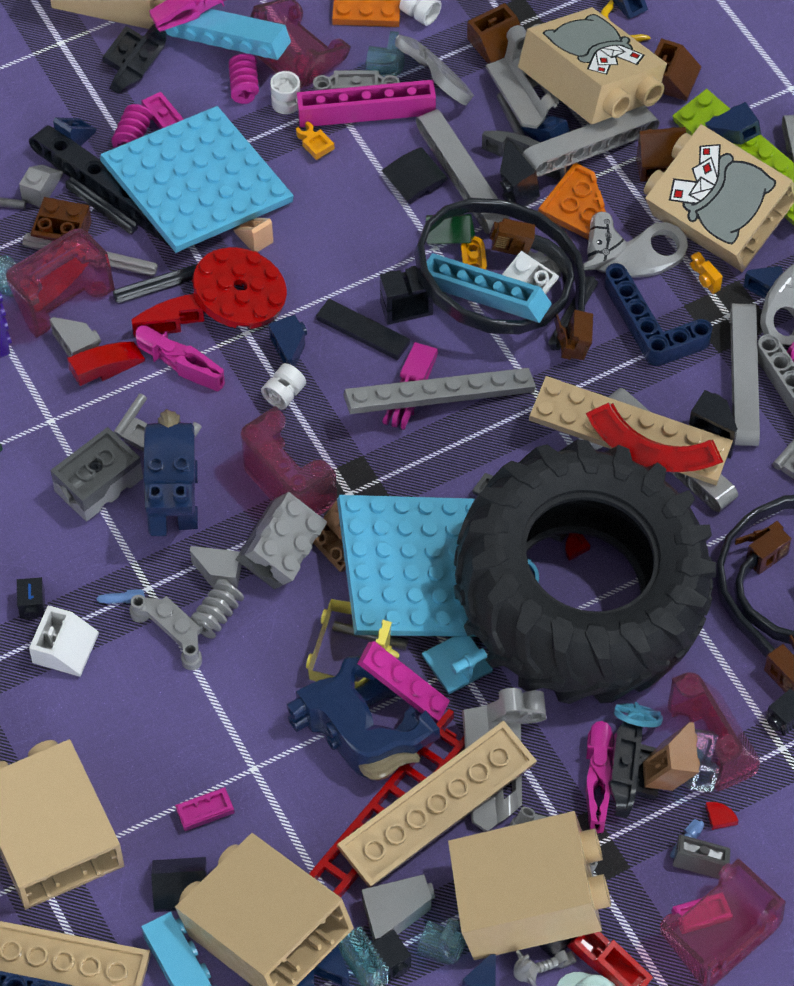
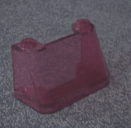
(306, 53)
(57, 275)
(697, 700)
(725, 924)

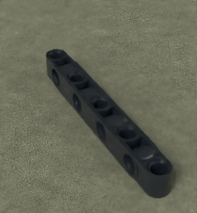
(89, 170)

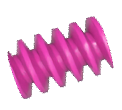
(243, 78)
(132, 124)

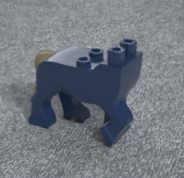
(170, 473)
(345, 718)

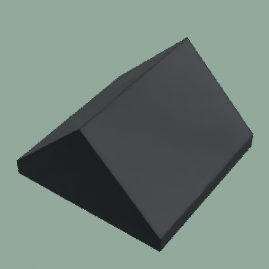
(172, 877)

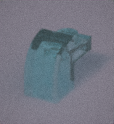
(386, 60)
(708, 770)
(441, 942)

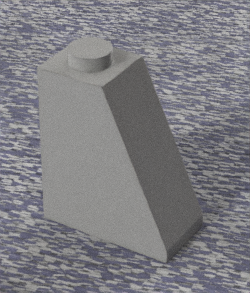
(396, 904)

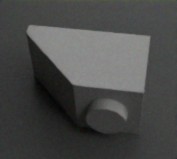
(39, 183)
(74, 335)
(217, 565)

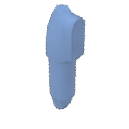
(119, 597)
(693, 830)

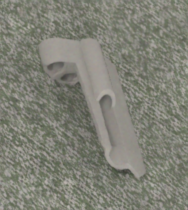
(518, 86)
(514, 709)

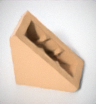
(256, 233)

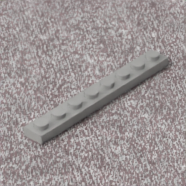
(439, 390)

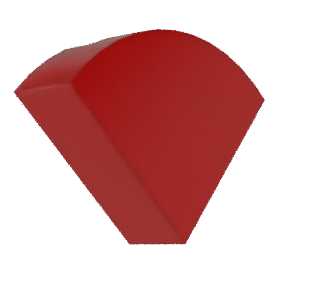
(576, 545)
(720, 815)

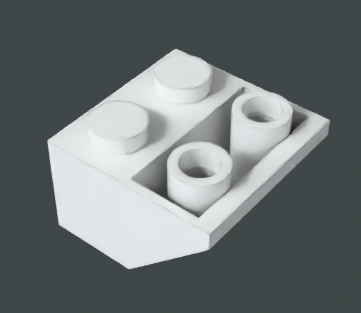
(530, 271)
(63, 641)

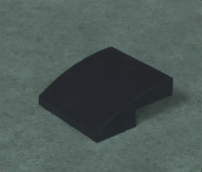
(414, 174)

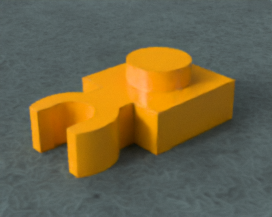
(315, 143)
(708, 274)

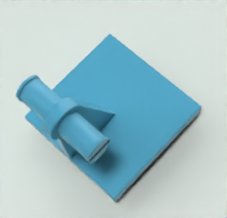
(457, 662)

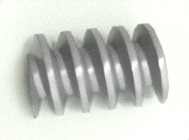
(215, 606)

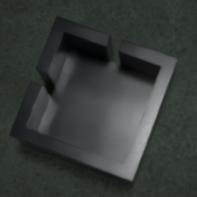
(403, 296)

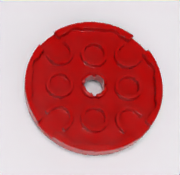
(232, 266)

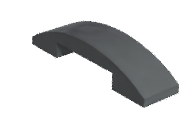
(495, 143)

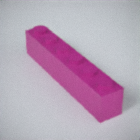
(366, 103)

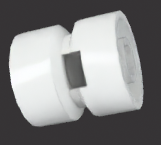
(423, 10)
(284, 92)
(283, 386)

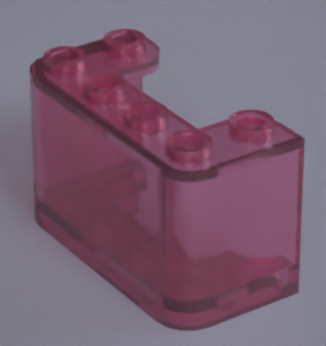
(275, 469)

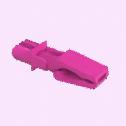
(177, 12)
(183, 359)
(417, 367)
(600, 752)

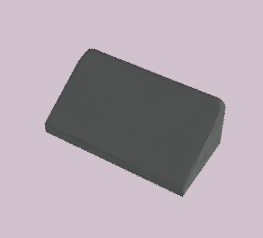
(700, 856)

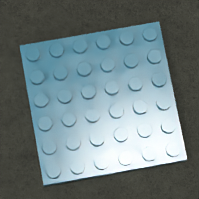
(196, 178)
(403, 563)

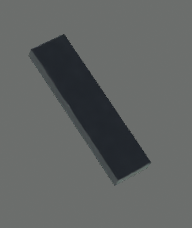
(363, 329)

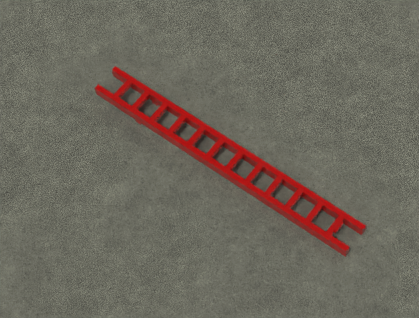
(374, 805)

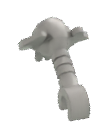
(527, 970)

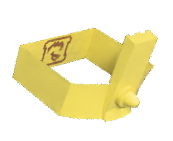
(345, 607)

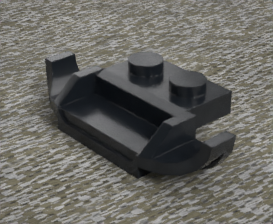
(133, 55)
(627, 769)

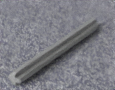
(116, 260)

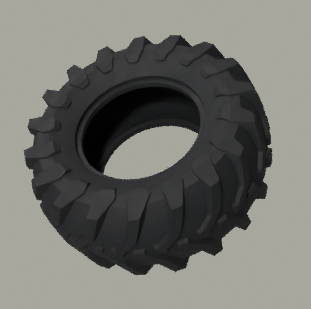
(604, 498)

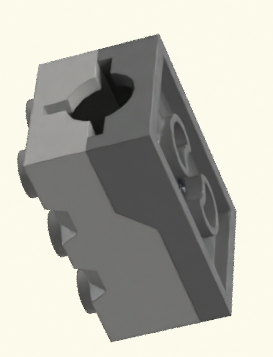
(96, 473)
(281, 540)

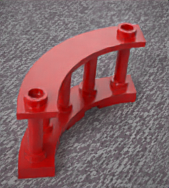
(646, 452)

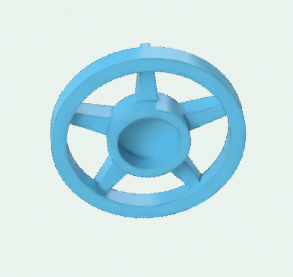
(638, 715)

